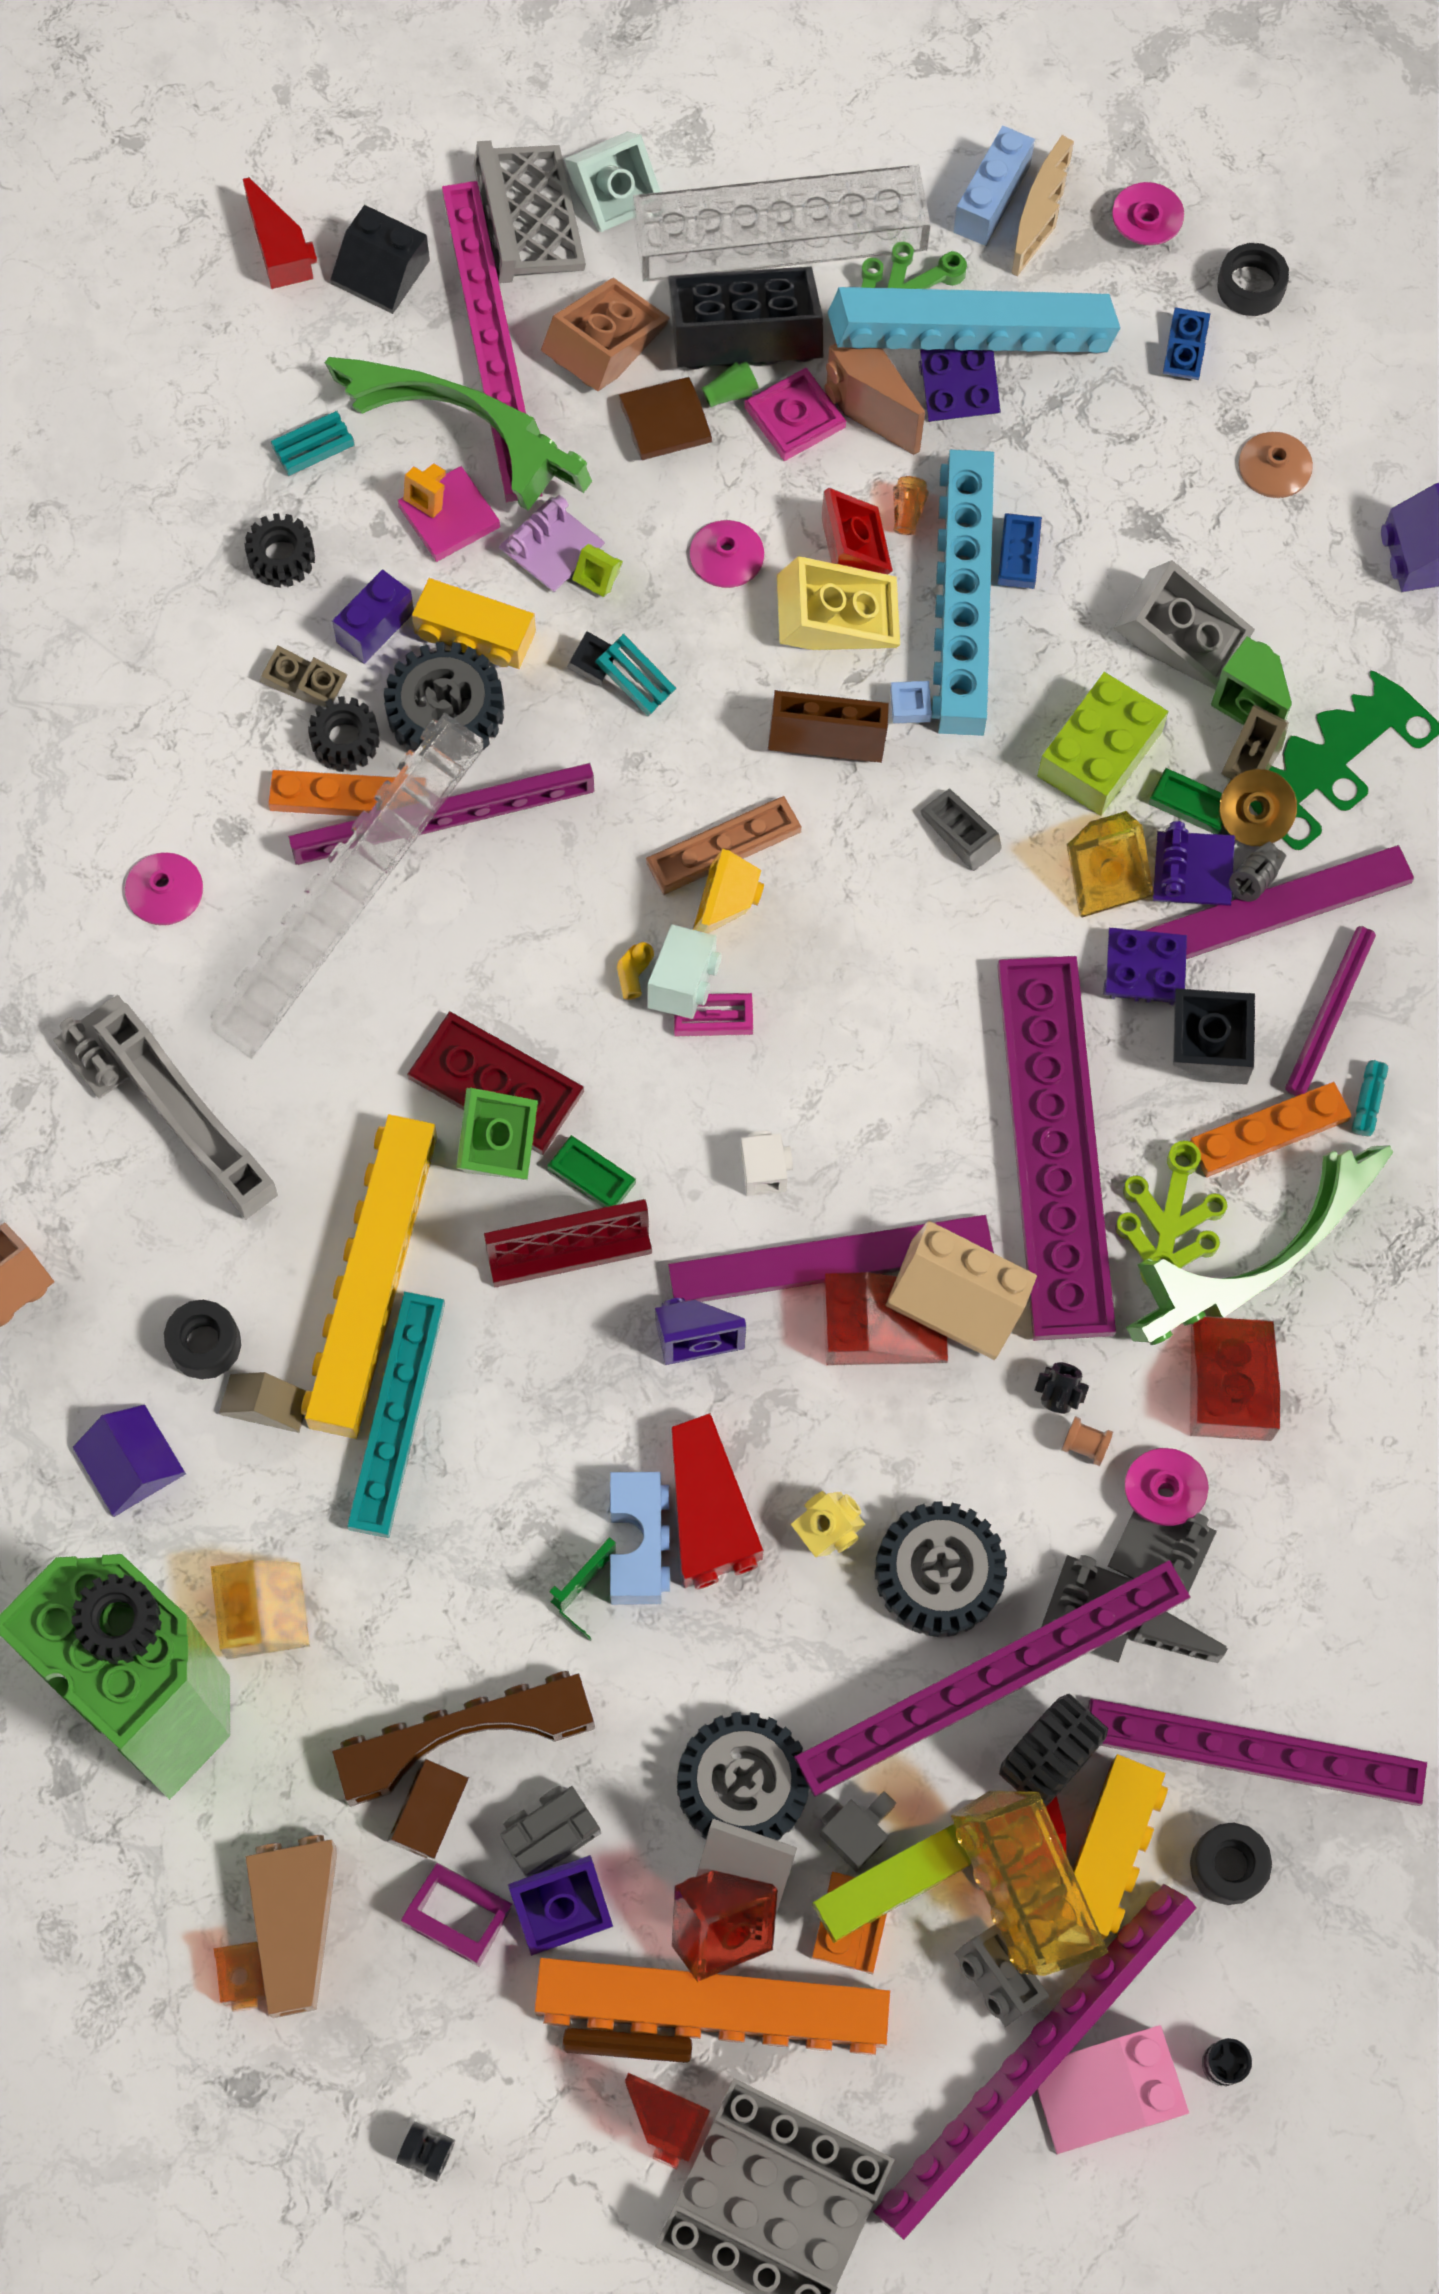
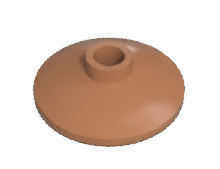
(1271, 476)

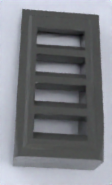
(978, 846)
(1179, 1637)

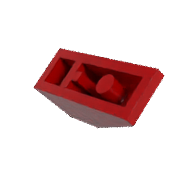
(280, 239)

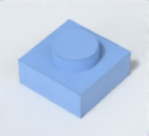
(910, 702)

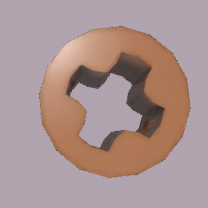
(1087, 1441)

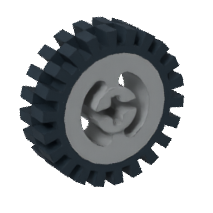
(947, 1609)
(712, 1751)

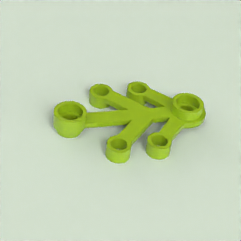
(1169, 1223)

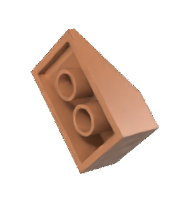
(602, 333)
(875, 395)

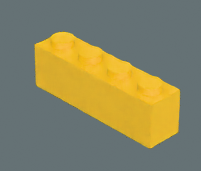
(1115, 1836)

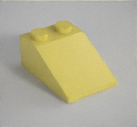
(836, 607)

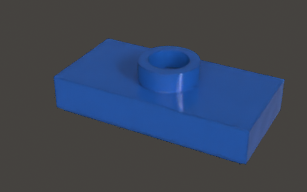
(1019, 551)

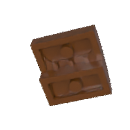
(665, 418)

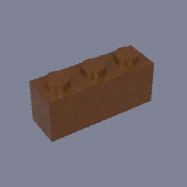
(828, 726)

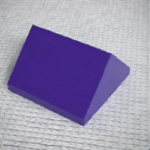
(127, 1458)
(560, 1905)

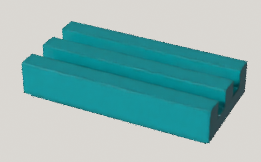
(309, 438)
(645, 665)

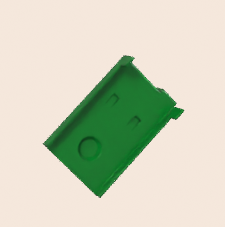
(564, 1598)

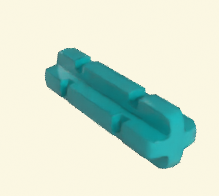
(1370, 1098)

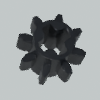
(1061, 1388)

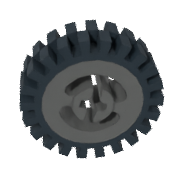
(454, 678)

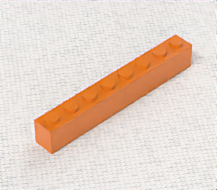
(716, 2004)

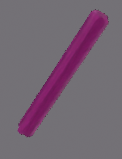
(1330, 1011)

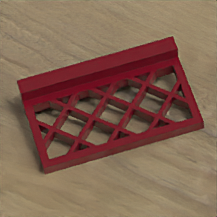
(568, 1243)

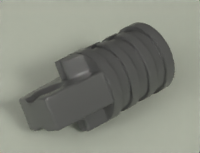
(1260, 868)

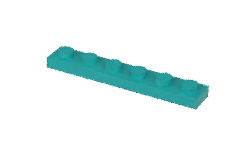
(396, 1415)

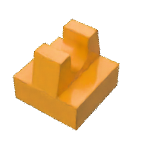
(424, 489)

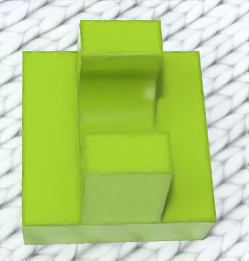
(596, 570)

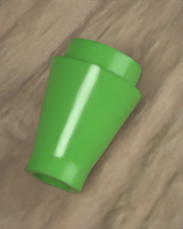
(731, 385)

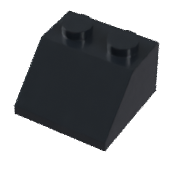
(380, 259)
(1214, 1034)

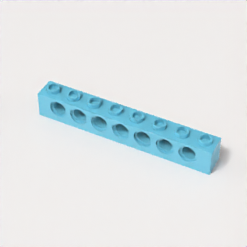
(973, 473)

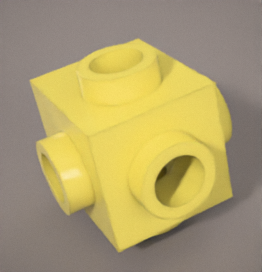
(829, 1523)

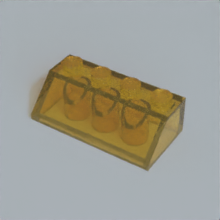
(1028, 1882)

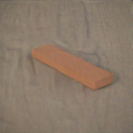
(740, 835)

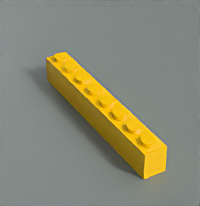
(370, 1278)

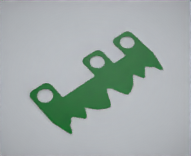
(1345, 736)

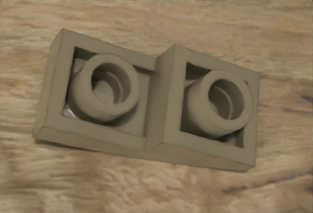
(301, 678)

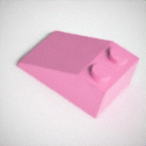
(1111, 2090)

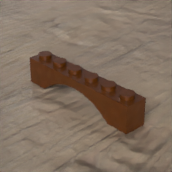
(377, 1765)

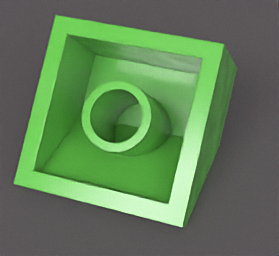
(1250, 679)

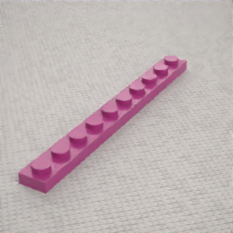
(484, 309)

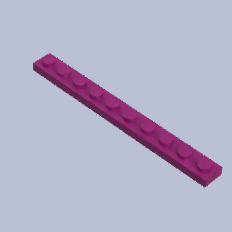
(991, 1678)
(1033, 2061)

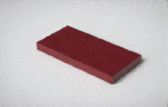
(469, 1057)

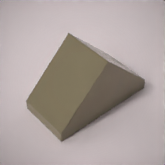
(1257, 743)
(263, 1401)

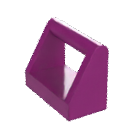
(446, 1936)

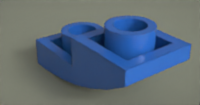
(1186, 343)

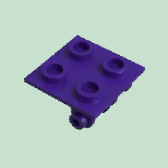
(959, 383)
(1193, 866)
(1145, 965)

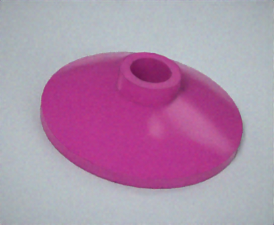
(1152, 203)
(722, 566)
(167, 903)
(1166, 1470)

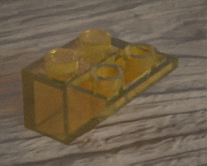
(259, 1607)

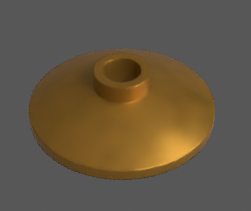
(1277, 803)

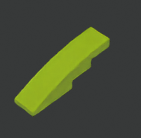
(891, 1883)

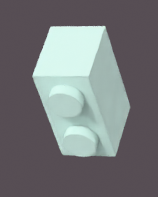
(683, 972)

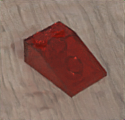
(868, 1332)
(1234, 1379)

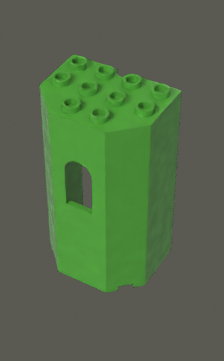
(158, 1710)

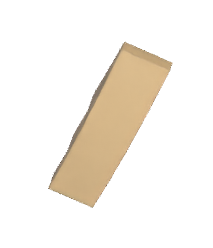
(1041, 207)

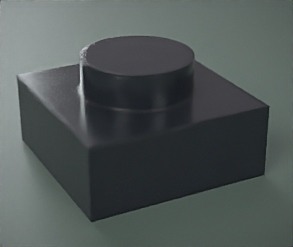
(586, 654)

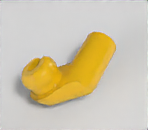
(630, 968)

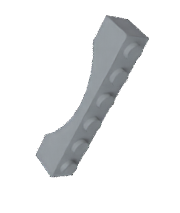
(184, 1111)

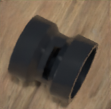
(1234, 2059)
(435, 2155)

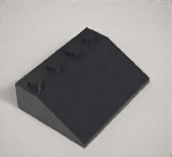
(746, 317)

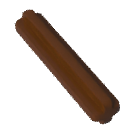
(627, 2045)

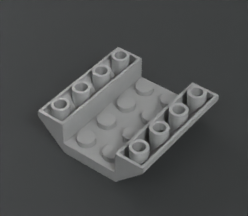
(774, 2198)

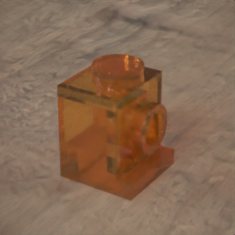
(236, 1957)

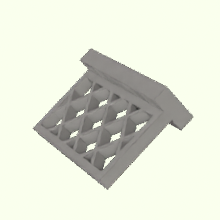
(500, 219)

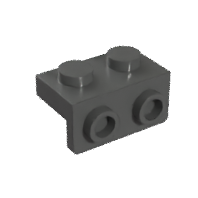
(1004, 1988)

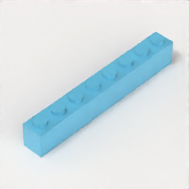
(972, 320)

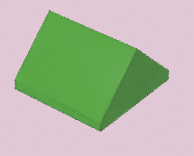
(496, 1134)

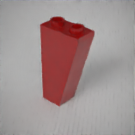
(711, 1511)

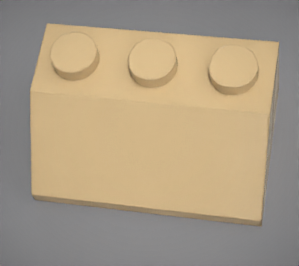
(961, 1290)

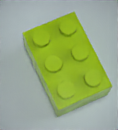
(1102, 743)

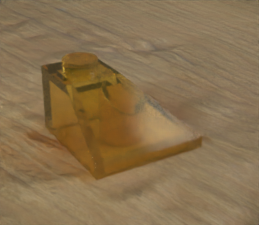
(1109, 864)

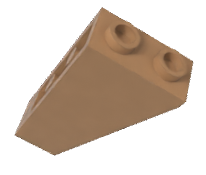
(291, 1918)

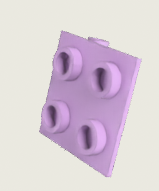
(550, 543)

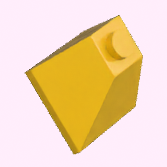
(728, 891)

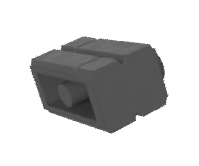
(550, 1831)

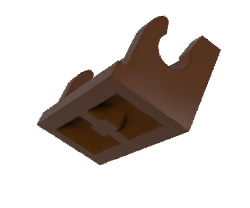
(427, 1809)

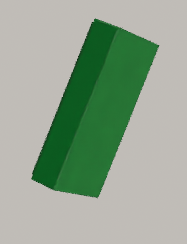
(1188, 800)
(591, 1173)

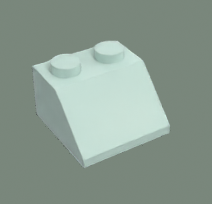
(610, 176)

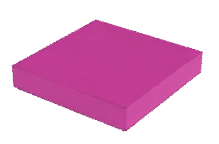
(795, 414)
(460, 522)

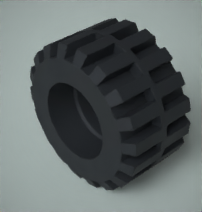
(1054, 1749)

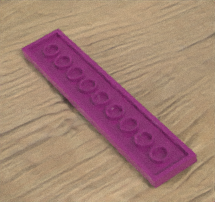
(1056, 1148)

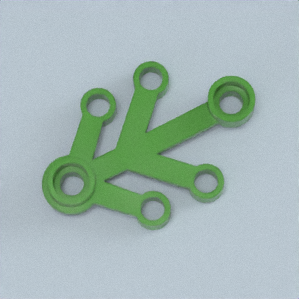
(941, 273)

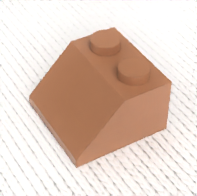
(21, 1275)

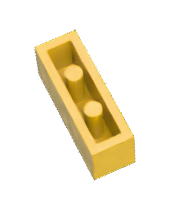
(475, 621)

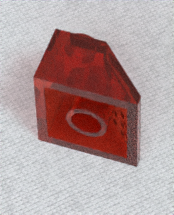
(722, 1921)
(667, 2121)

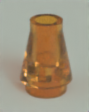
(908, 502)

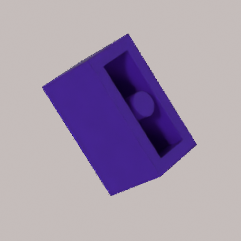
(373, 616)

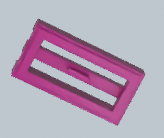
(719, 1028)

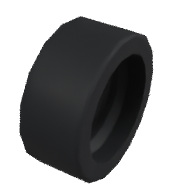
(1257, 256)

